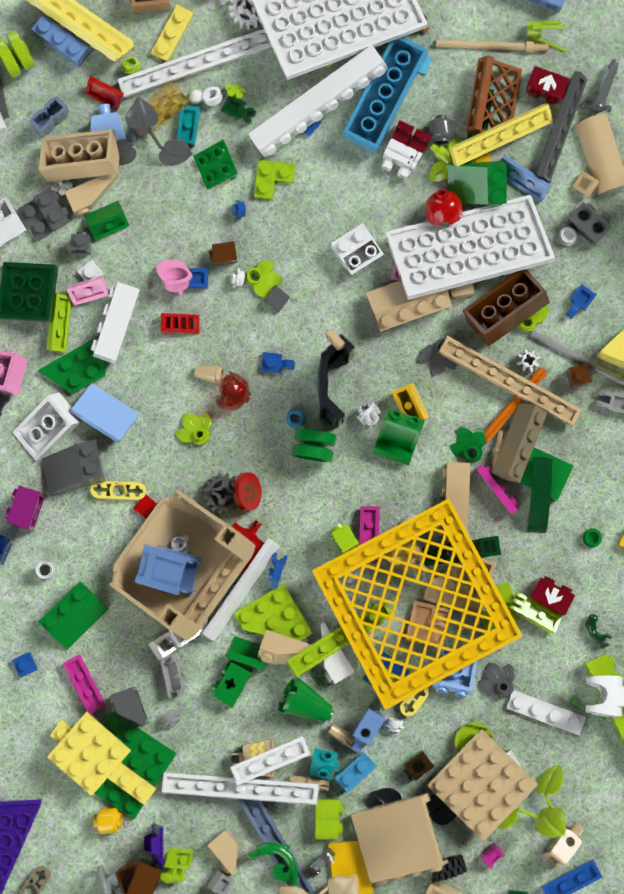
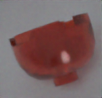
(234, 392)

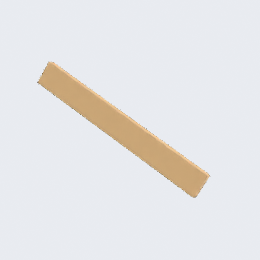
(509, 381)

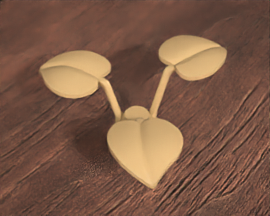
(336, 885)

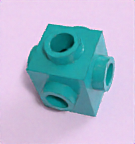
(324, 764)

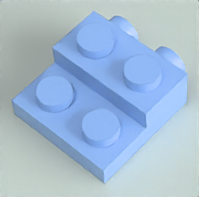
(458, 682)

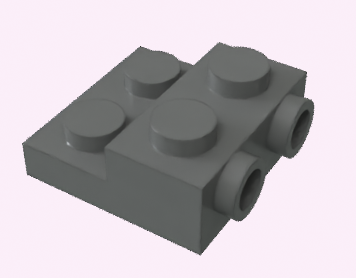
(44, 214)

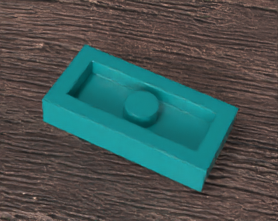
(188, 124)

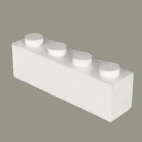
(115, 322)

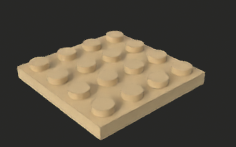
(482, 784)

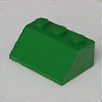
(73, 615)

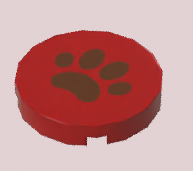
(248, 491)

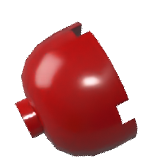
(443, 207)

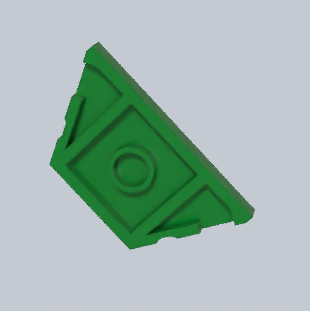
(76, 369)

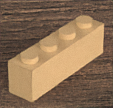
(457, 489)

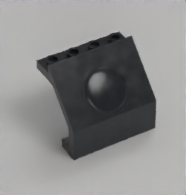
(333, 413)

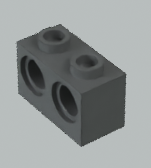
(585, 227)

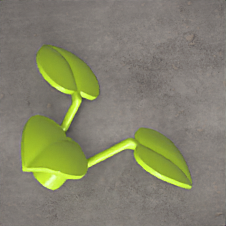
(551, 819)

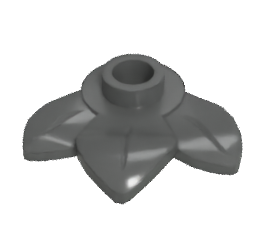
(437, 362)
(496, 677)

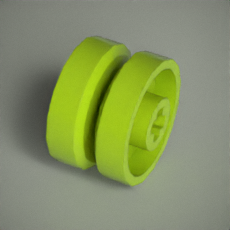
(14, 53)

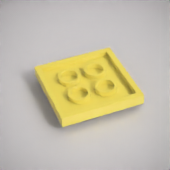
(89, 753)

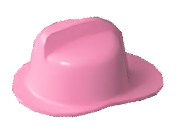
(174, 275)

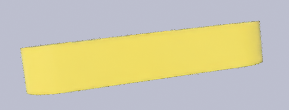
(123, 497)

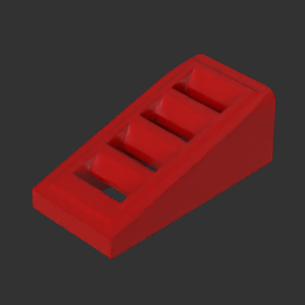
(172, 330)

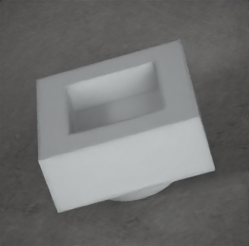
(220, 883)

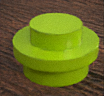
(131, 65)

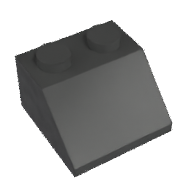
(129, 705)

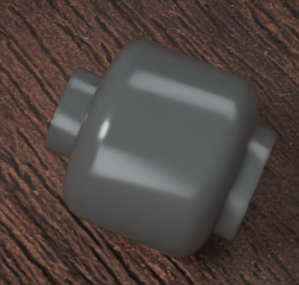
(441, 129)

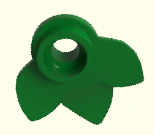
(467, 442)

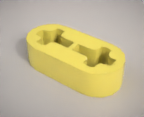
(417, 704)

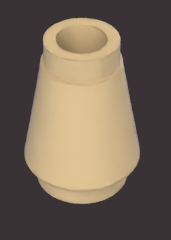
(210, 373)

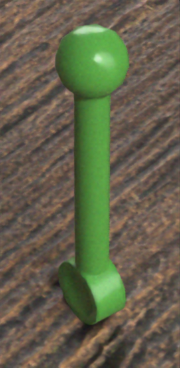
(573, 701)

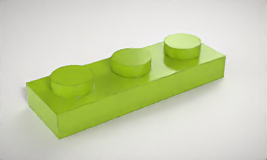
(59, 326)

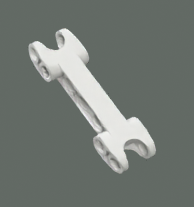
(611, 696)

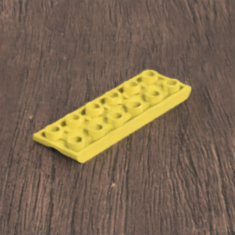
(86, 26)

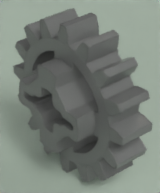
(222, 502)

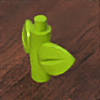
(439, 169)

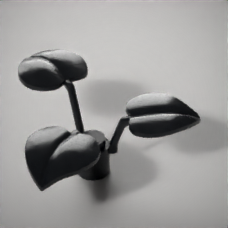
(438, 809)

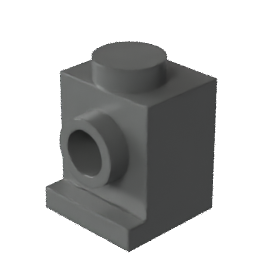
(81, 243)

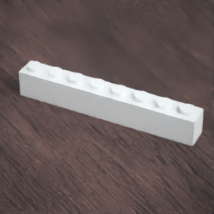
(318, 101)

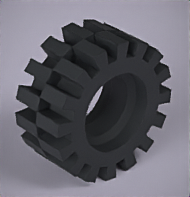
(454, 867)

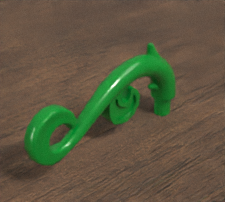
(281, 850)

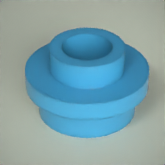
(291, 423)

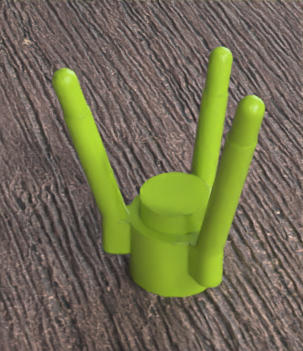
(535, 29)

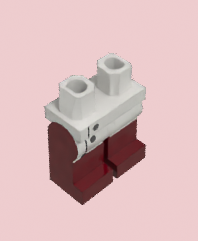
(402, 155)

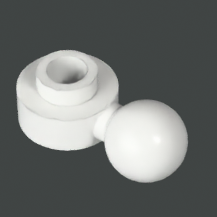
(211, 96)

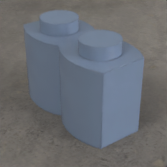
(53, 113)

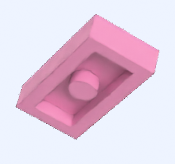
(88, 290)

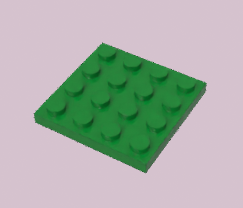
(147, 759)

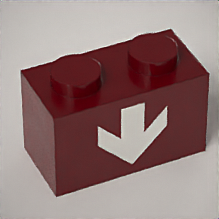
(547, 85)
(552, 596)

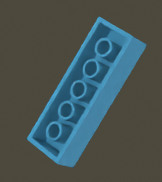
(385, 95)

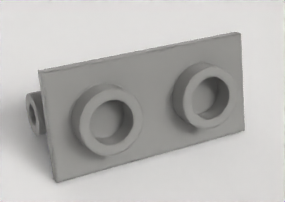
(170, 669)

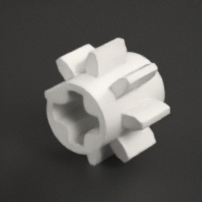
(526, 365)
(368, 413)

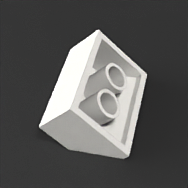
(9, 222)

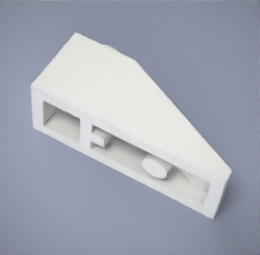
(336, 665)

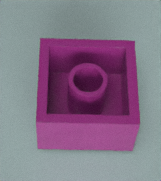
(25, 508)

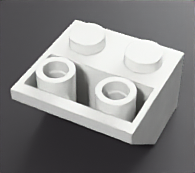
(356, 249)

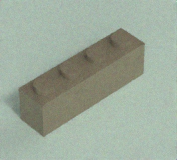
(519, 442)

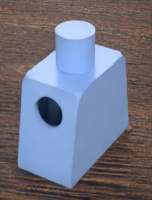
(106, 121)

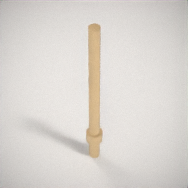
(528, 47)

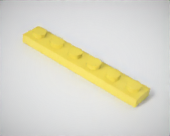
(501, 134)
(121, 776)

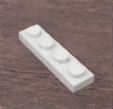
(546, 712)
(270, 760)

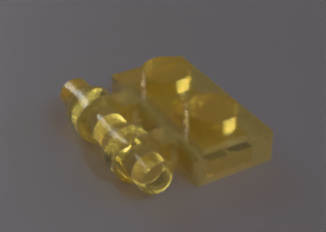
(168, 102)

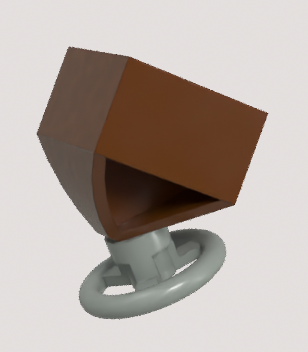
(133, 878)

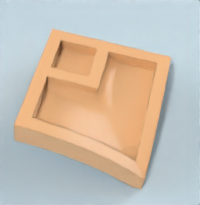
(423, 615)

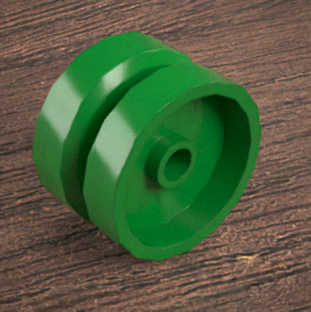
(314, 444)

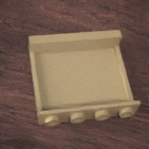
(397, 839)

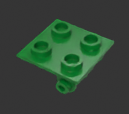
(215, 164)

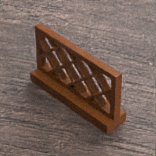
(481, 92)

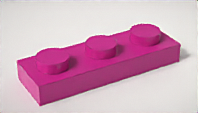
(498, 488)
(369, 525)
(84, 684)

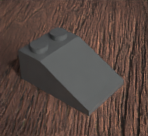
(74, 468)

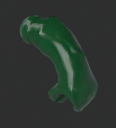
(592, 630)

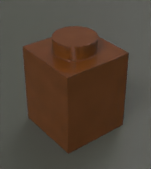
(223, 253)
(578, 376)

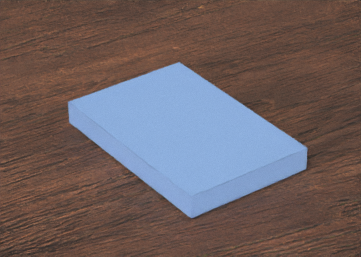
(104, 413)

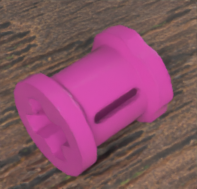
(492, 855)

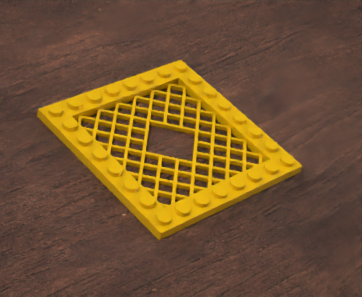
(505, 626)

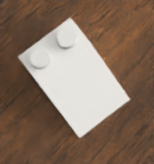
(47, 426)

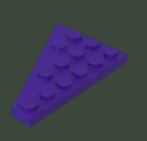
(15, 824)

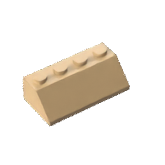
(79, 155)
(392, 308)

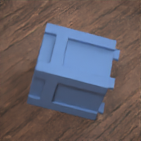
(168, 570)

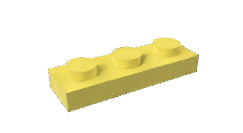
(172, 33)

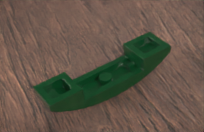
(540, 494)
(485, 546)

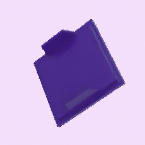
(154, 844)

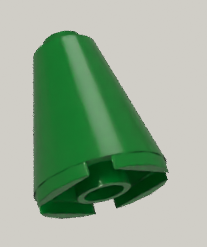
(304, 702)

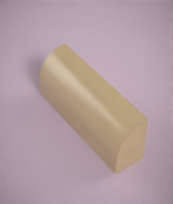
(601, 153)

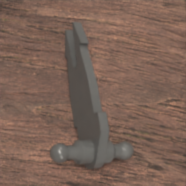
(603, 89)

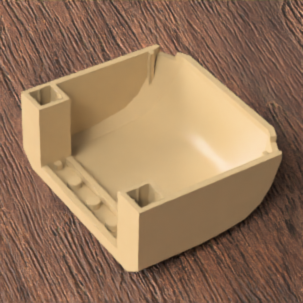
(222, 554)

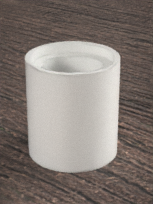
(40, 565)

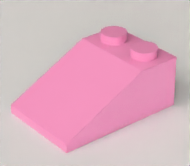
(11, 372)

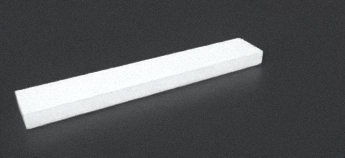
(240, 589)

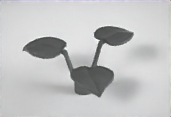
(142, 117)

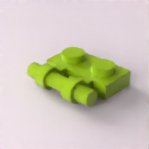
(177, 862)

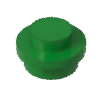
(592, 538)

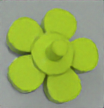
(235, 90)

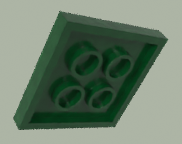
(28, 291)

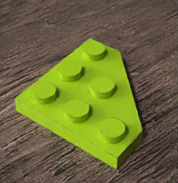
(274, 613)

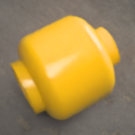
(108, 820)

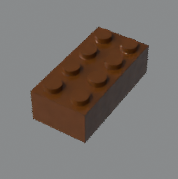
(506, 306)

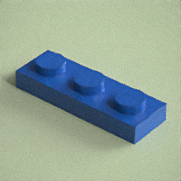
(573, 879)

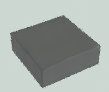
(276, 298)

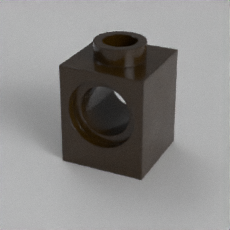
(427, 765)

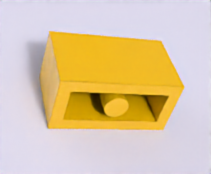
(410, 401)

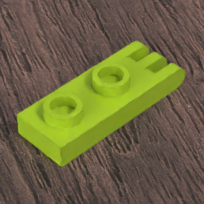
(535, 613)

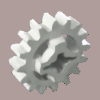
(241, 12)

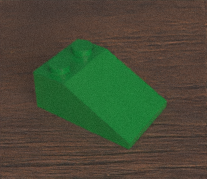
(479, 182)

